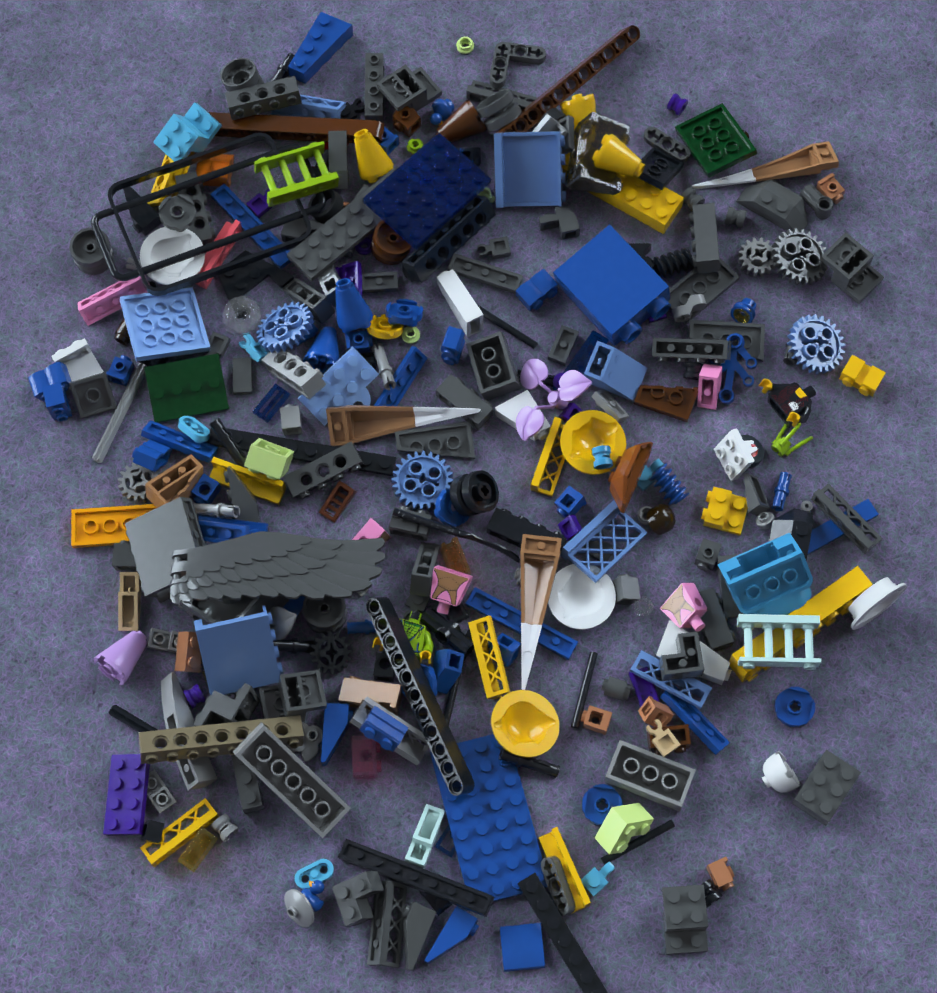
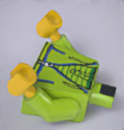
(418, 636)

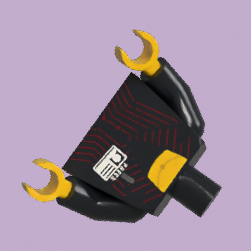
(789, 401)

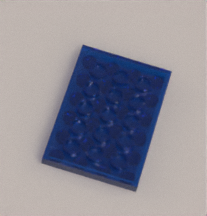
(427, 190)

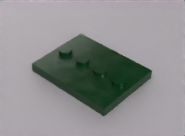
(715, 140)
(186, 388)

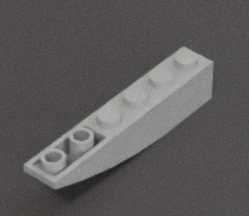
(196, 772)

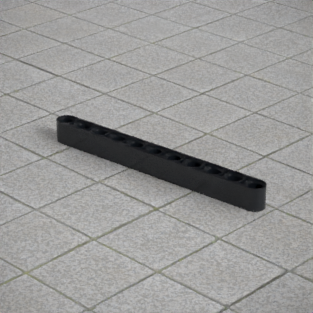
(420, 696)

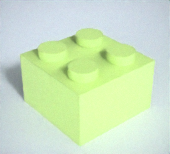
(268, 459)

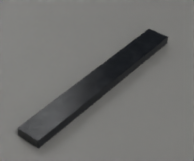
(416, 877)

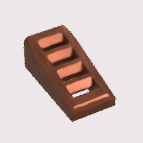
(351, 493)

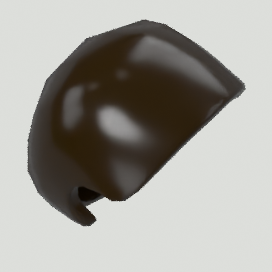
(661, 519)

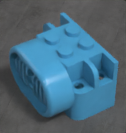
(769, 578)

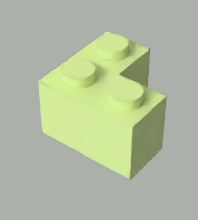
(621, 825)

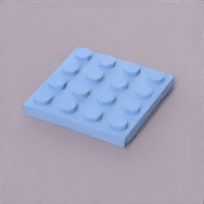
(164, 324)

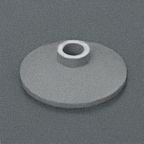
(299, 908)

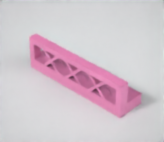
(108, 300)

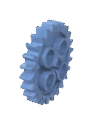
(285, 327)
(814, 328)
(427, 465)

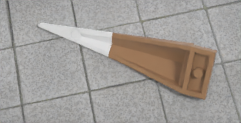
(799, 163)
(366, 422)
(538, 570)

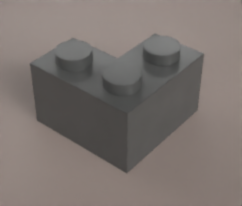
(687, 661)
(353, 896)

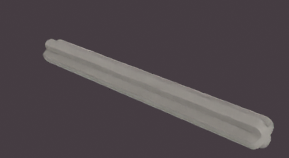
(119, 414)

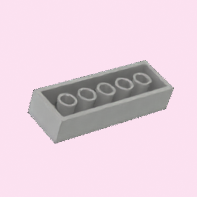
(291, 780)

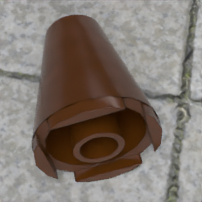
(462, 123)

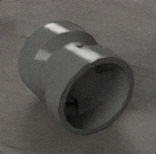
(692, 198)
(735, 217)

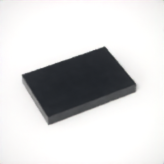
(659, 168)

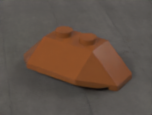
(628, 473)

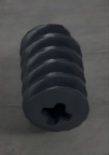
(673, 262)

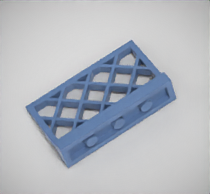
(589, 534)

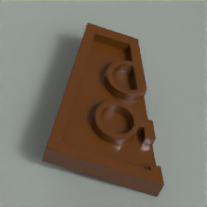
(668, 401)

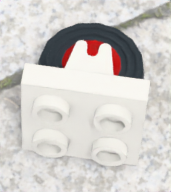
(738, 453)

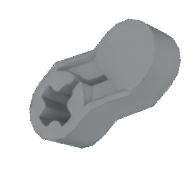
(694, 303)

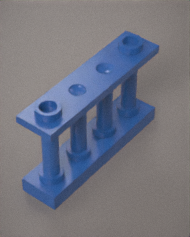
(223, 529)

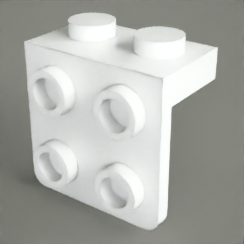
(78, 360)

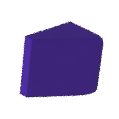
(569, 411)

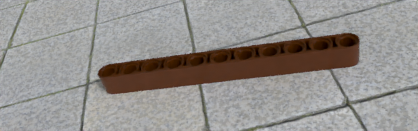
(574, 79)
(295, 127)

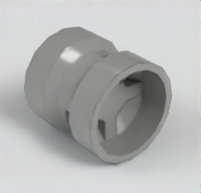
(224, 827)

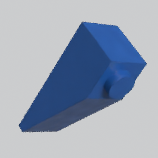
(334, 728)
(455, 931)

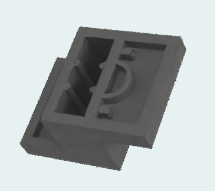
(409, 88)
(852, 268)
(293, 695)
(224, 709)
(685, 919)

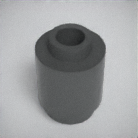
(616, 688)

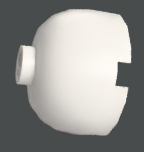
(779, 774)

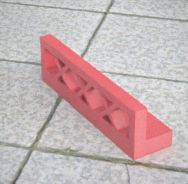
(217, 256)

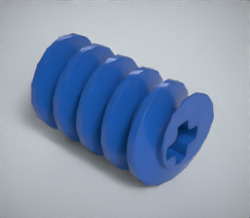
(668, 485)

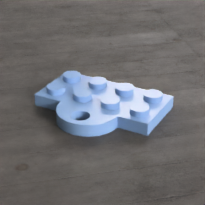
(344, 385)

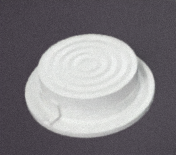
(165, 244)
(579, 600)
(874, 601)

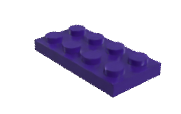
(126, 796)

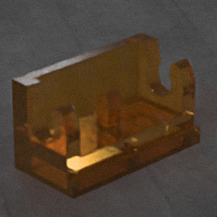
(454, 556)

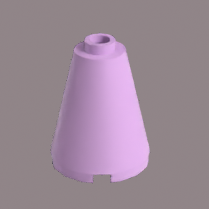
(122, 656)

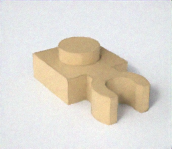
(663, 740)

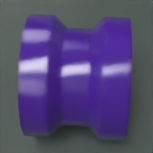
(677, 104)
(194, 696)

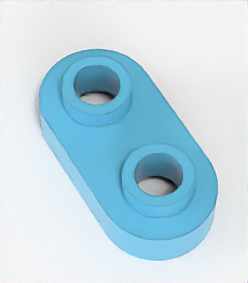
(194, 429)
(314, 873)

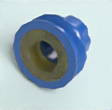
(747, 311)

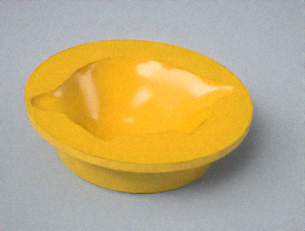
(588, 431)
(525, 723)

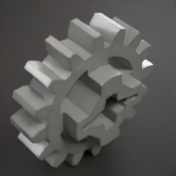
(754, 262)
(134, 474)

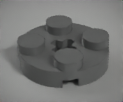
(180, 222)

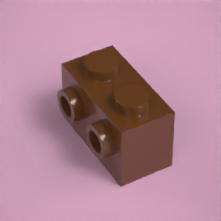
(680, 732)

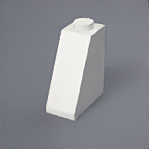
(509, 410)

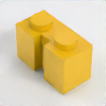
(861, 376)

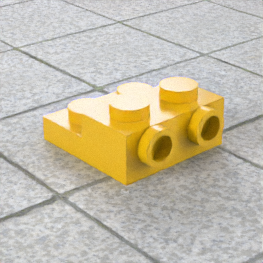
(725, 511)

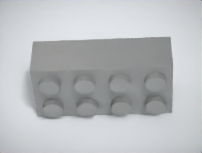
(649, 775)

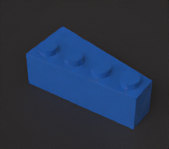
(319, 45)

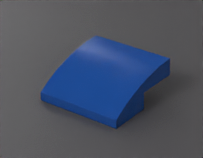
(522, 947)

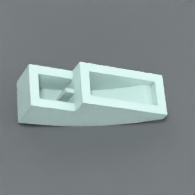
(425, 836)

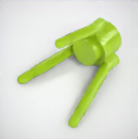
(782, 445)

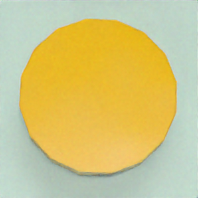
(382, 329)

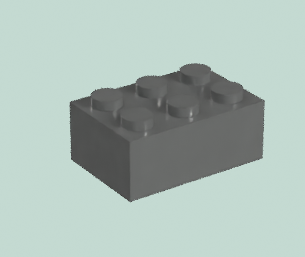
(493, 366)
(826, 787)

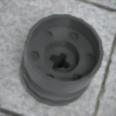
(240, 74)

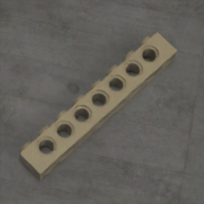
(210, 736)

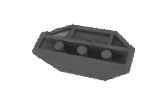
(775, 204)

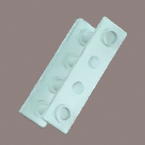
(788, 624)

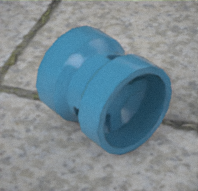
(602, 457)

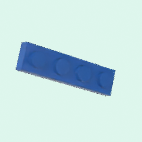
(403, 377)
(179, 441)
(697, 722)

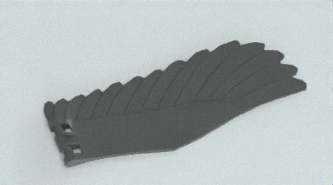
(273, 566)

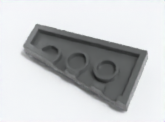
(717, 330)
(441, 440)

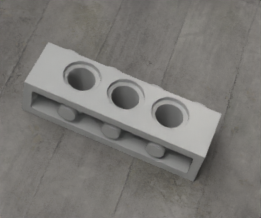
(294, 372)

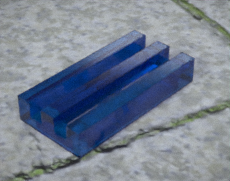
(262, 415)

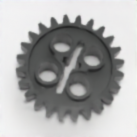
(794, 242)

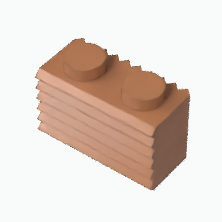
(188, 653)

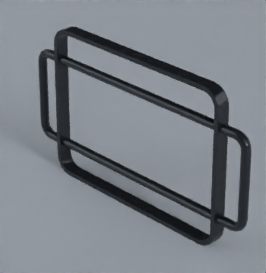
(302, 213)

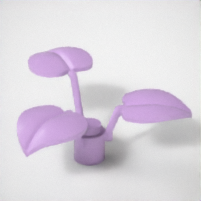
(534, 371)

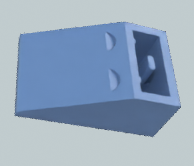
(615, 371)

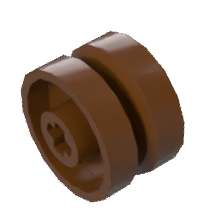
(388, 245)

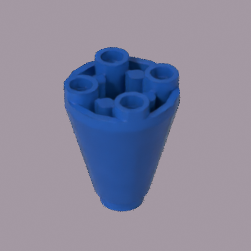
(351, 308)
(324, 350)

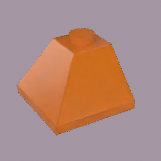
(214, 164)

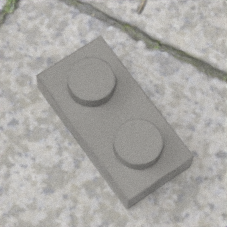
(609, 405)

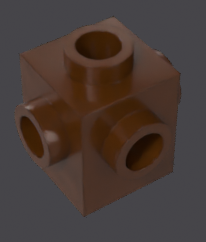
(406, 121)

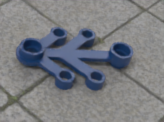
(733, 365)

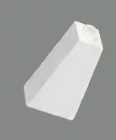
(460, 302)
(715, 666)

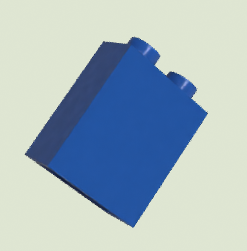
(613, 286)

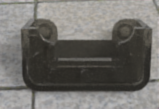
(581, 171)

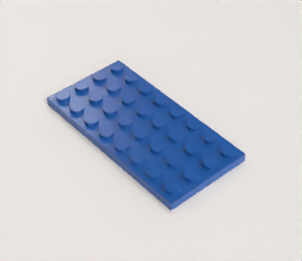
(491, 823)

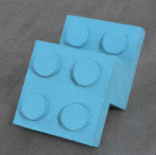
(187, 133)

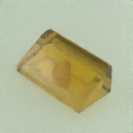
(197, 849)

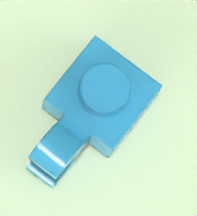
(253, 348)
(644, 481)
(595, 879)

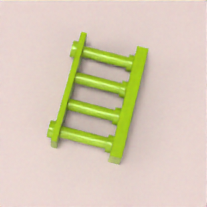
(296, 190)

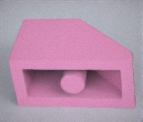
(709, 386)

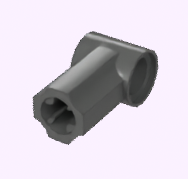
(816, 201)

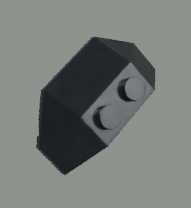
(797, 523)

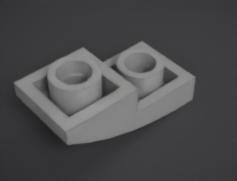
(162, 640)
(159, 793)

